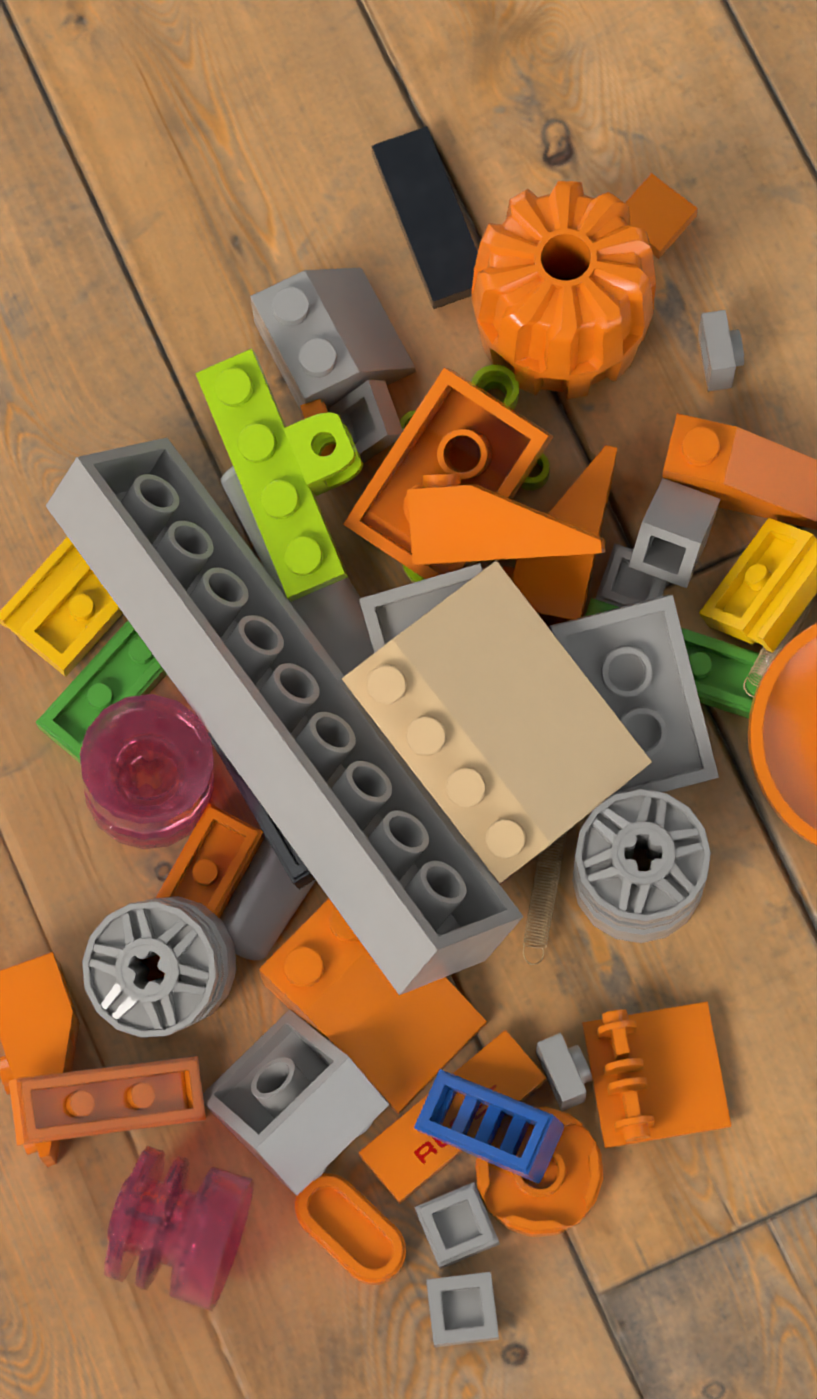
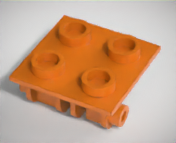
(656, 1074)

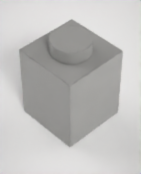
(674, 532)

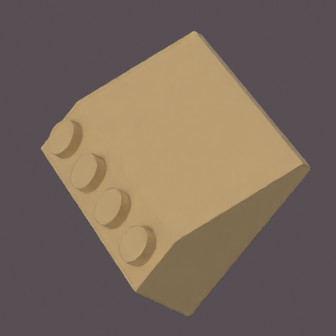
(497, 721)

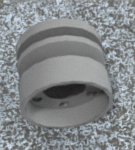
(607, 881)
(193, 953)

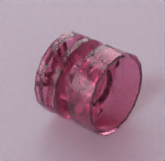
(151, 738)
(178, 1228)

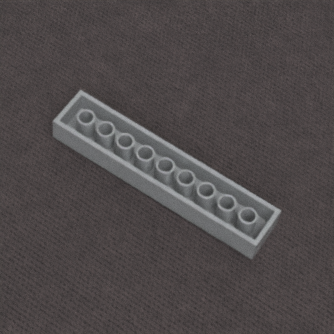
(283, 714)

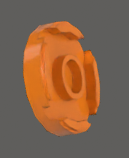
(561, 1197)

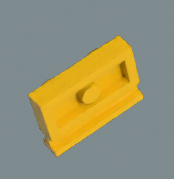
(766, 586)
(61, 609)

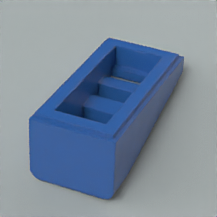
(540, 1144)

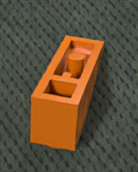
(743, 471)
(476, 524)
(560, 584)

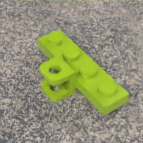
(282, 470)

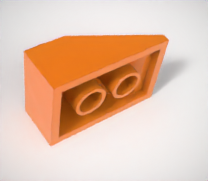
(450, 432)
(346, 998)

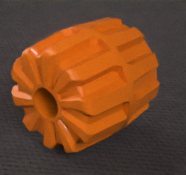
(564, 289)

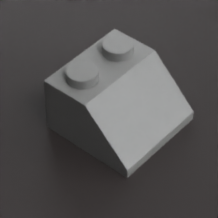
(329, 334)
(294, 1101)

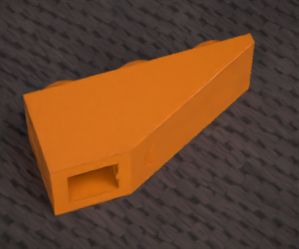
(36, 1029)

